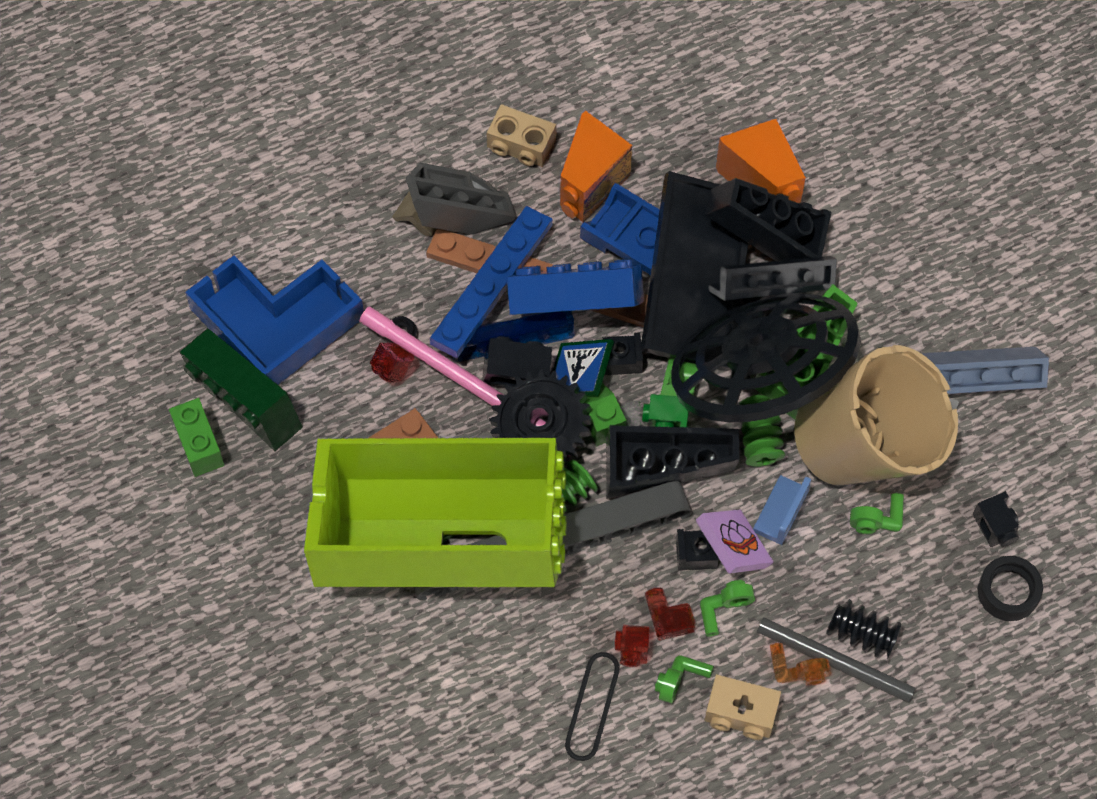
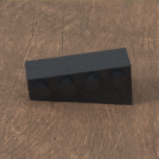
(769, 221)
(658, 455)

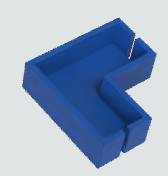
(277, 330)

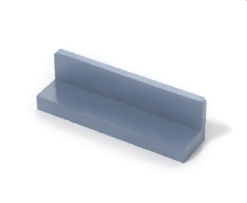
(992, 369)

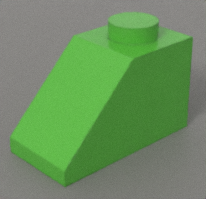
(604, 413)

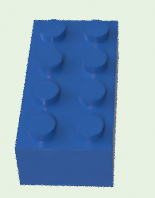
(575, 289)

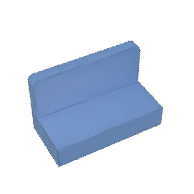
(781, 509)

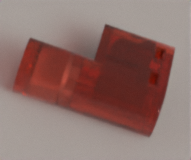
(669, 621)

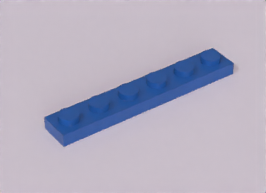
(490, 282)

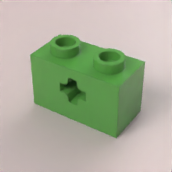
(196, 437)

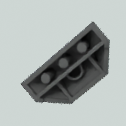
(457, 200)

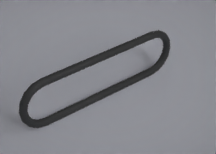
(605, 711)

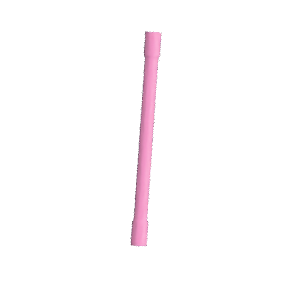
(386, 328)

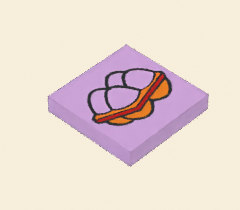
(734, 541)

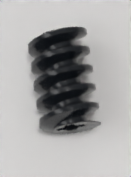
(864, 629)

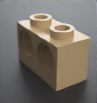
(524, 131)

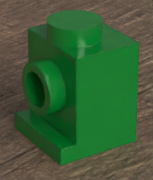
(665, 412)

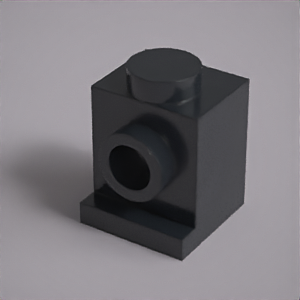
(630, 360)
(997, 520)
(691, 557)

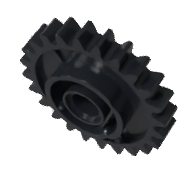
(544, 397)

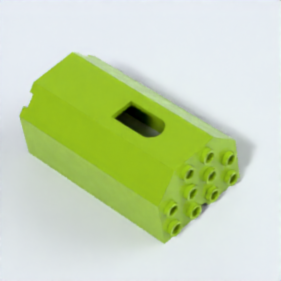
(391, 500)

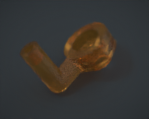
(811, 671)

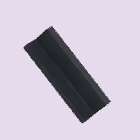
(775, 278)

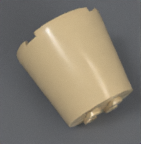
(879, 420)

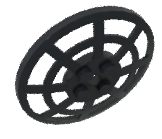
(765, 346)

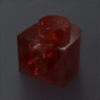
(391, 362)
(633, 644)

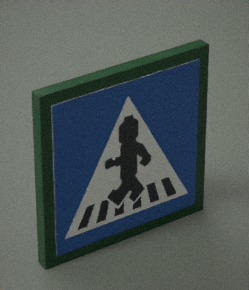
(584, 364)

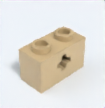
(760, 705)

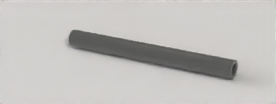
(836, 660)

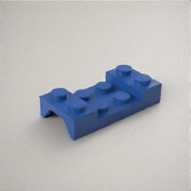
(625, 227)

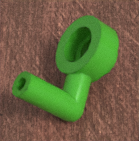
(868, 519)
(734, 595)
(669, 682)

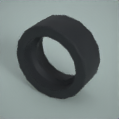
(995, 606)

